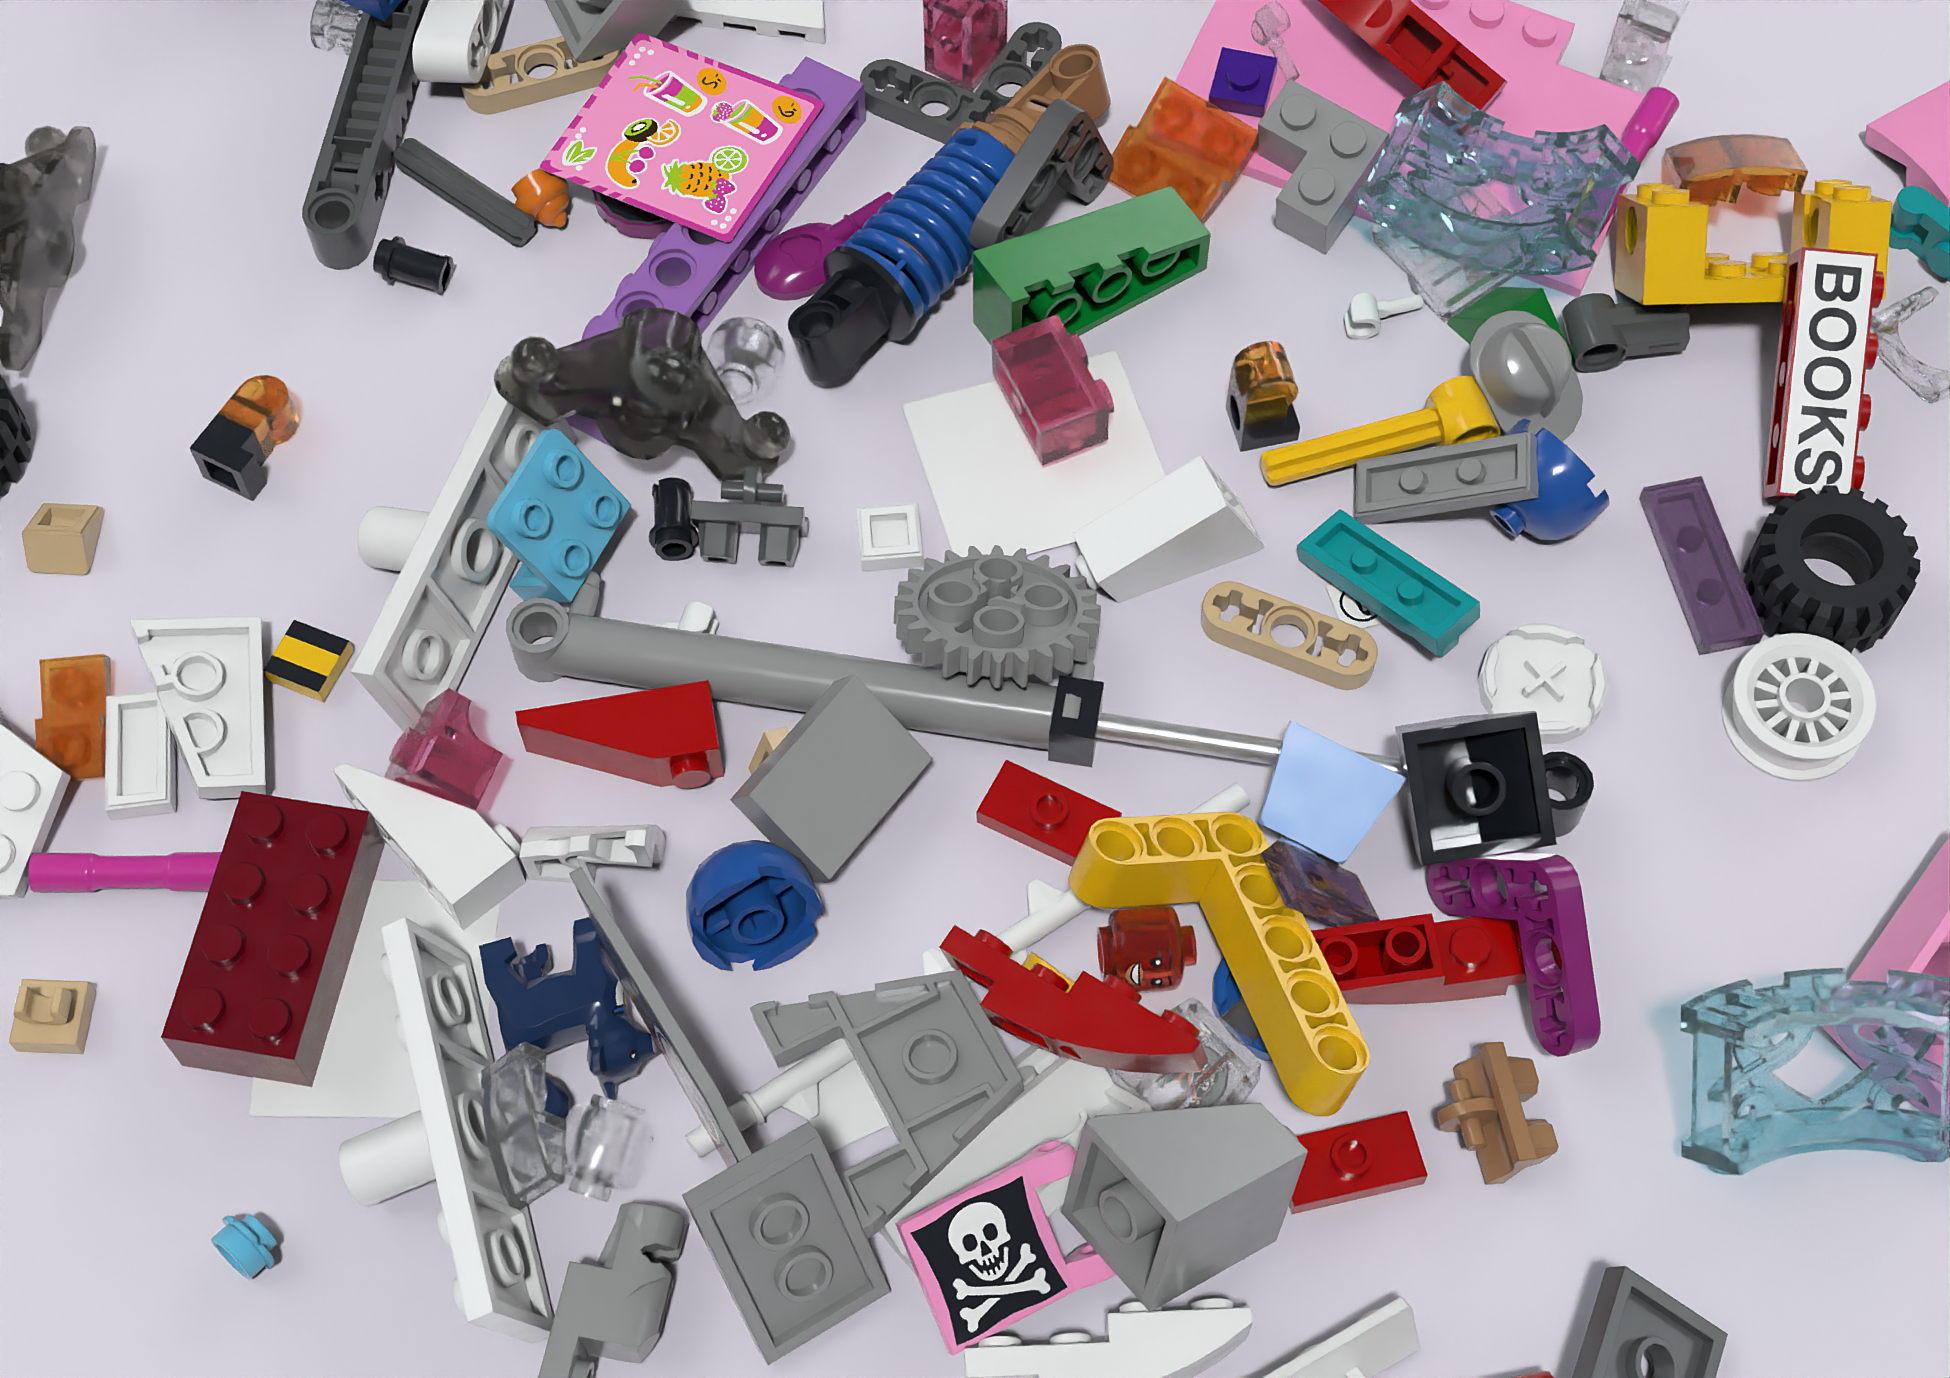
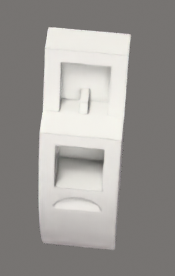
(1134, 1346)

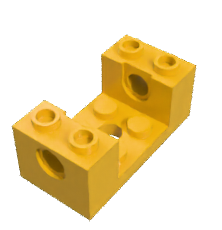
(1665, 243)

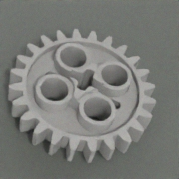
(996, 616)

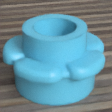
(245, 1245)

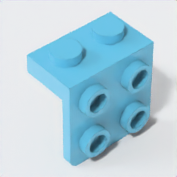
(555, 518)

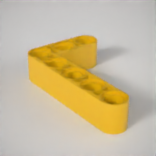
(1264, 942)

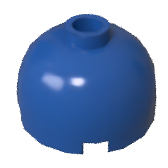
(1564, 499)
(751, 906)

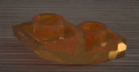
(74, 714)

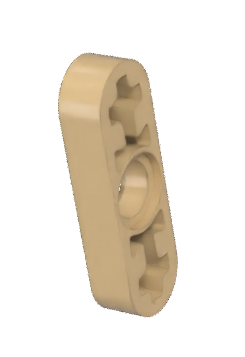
(529, 90)
(1298, 659)

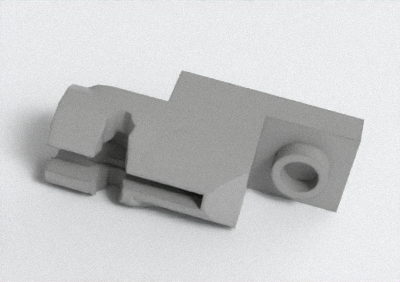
(618, 1307)

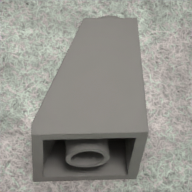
(1181, 1192)

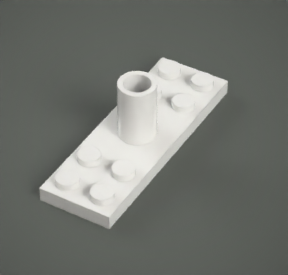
(447, 566)
(446, 1140)

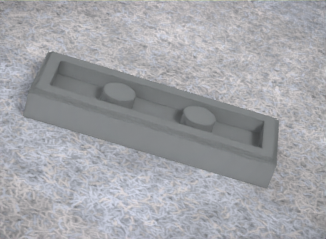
(1447, 478)

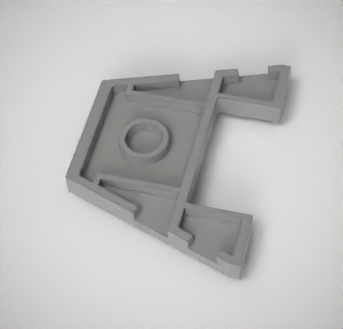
(925, 1060)

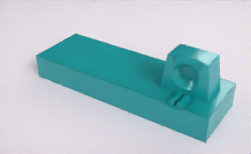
(1389, 582)

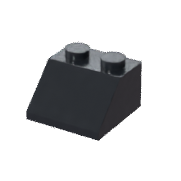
(1475, 786)

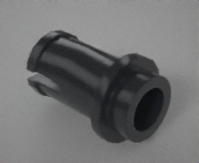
(412, 264)
(672, 530)

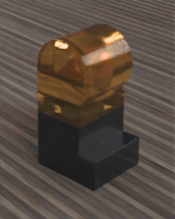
(1262, 397)
(245, 435)

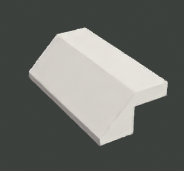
(1053, 1106)

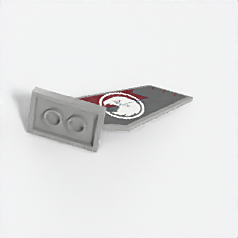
(774, 1215)

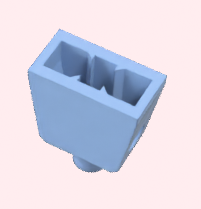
(1325, 794)

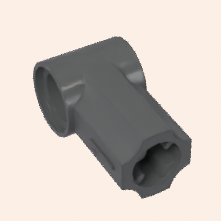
(1608, 332)

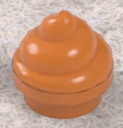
(543, 197)

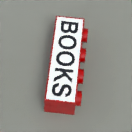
(1822, 372)

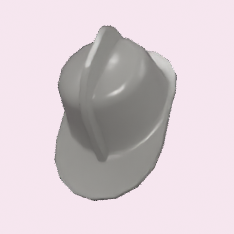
(1526, 373)

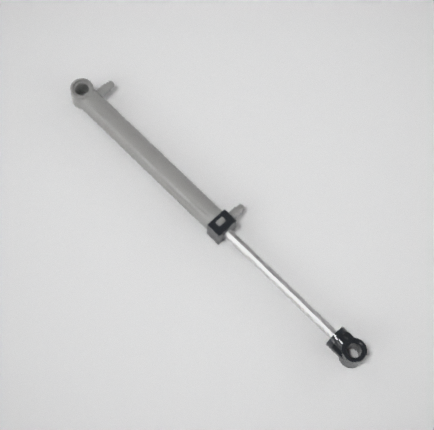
(792, 678)

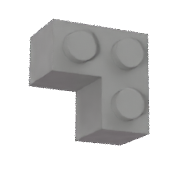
(1328, 160)

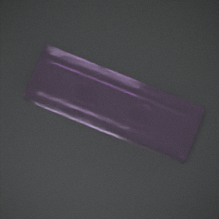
(1701, 565)

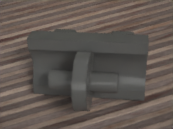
(722, 521)

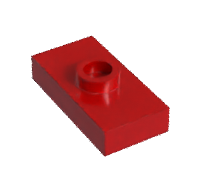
(1040, 812)
(1358, 1162)

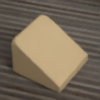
(62, 538)

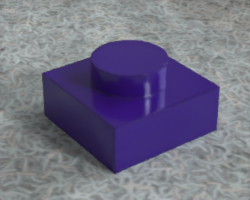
(1243, 82)

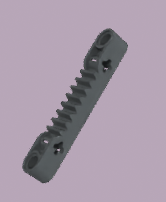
(361, 137)

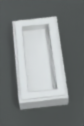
(138, 757)

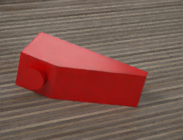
(643, 735)

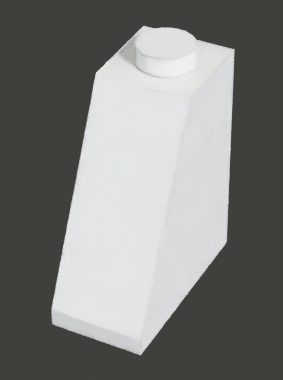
(1166, 534)

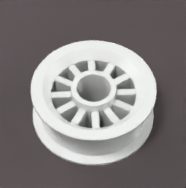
(1796, 742)

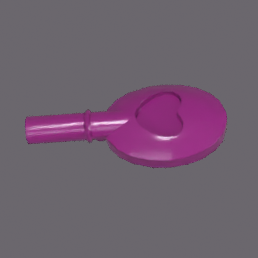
(793, 261)

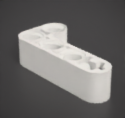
(456, 39)

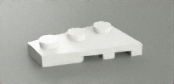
(212, 697)

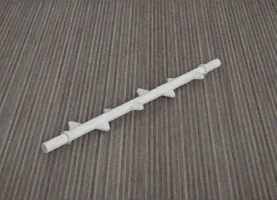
(798, 1088)

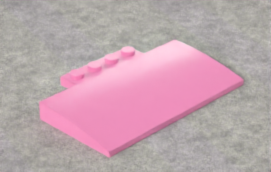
(1346, 70)

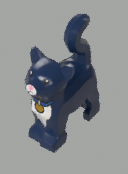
(566, 1009)

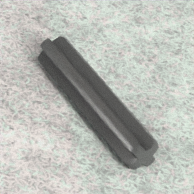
(464, 191)

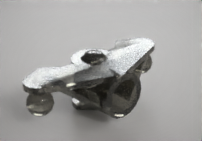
(38, 231)
(646, 391)

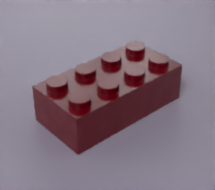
(274, 939)

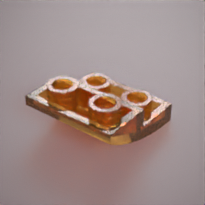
(1184, 146)
(1720, 164)

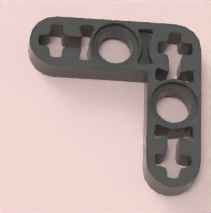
(964, 105)
(1060, 149)

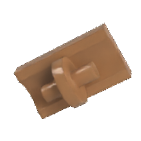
(1491, 1113)

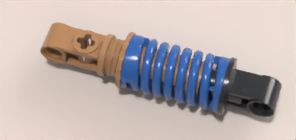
(921, 236)

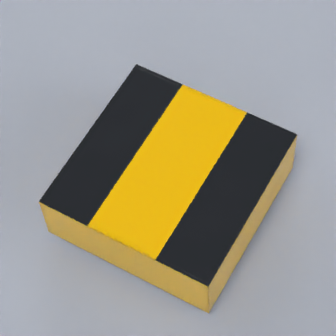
(308, 660)

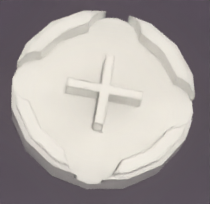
(1546, 673)

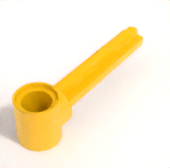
(1451, 416)

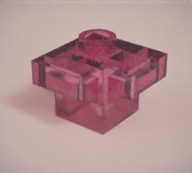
(444, 753)

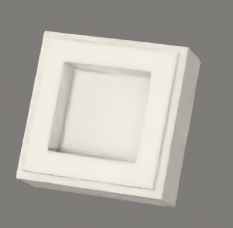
(889, 537)

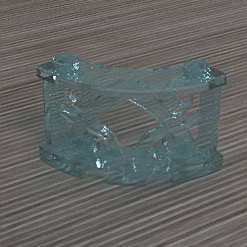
(1549, 173)
(1783, 1121)

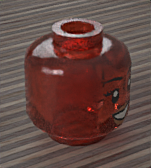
(1146, 948)

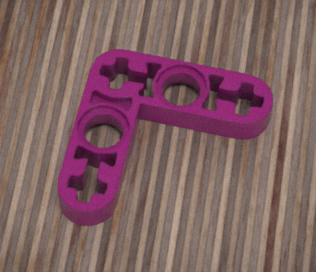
(1562, 1020)

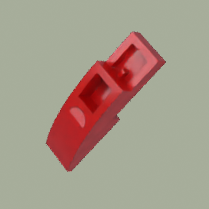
(1419, 47)
(1425, 960)
(1089, 1024)

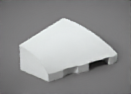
(558, 850)

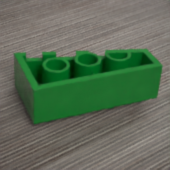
(1089, 265)

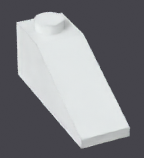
(440, 842)

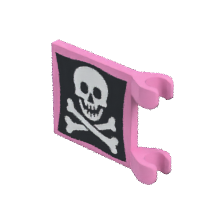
(992, 1253)

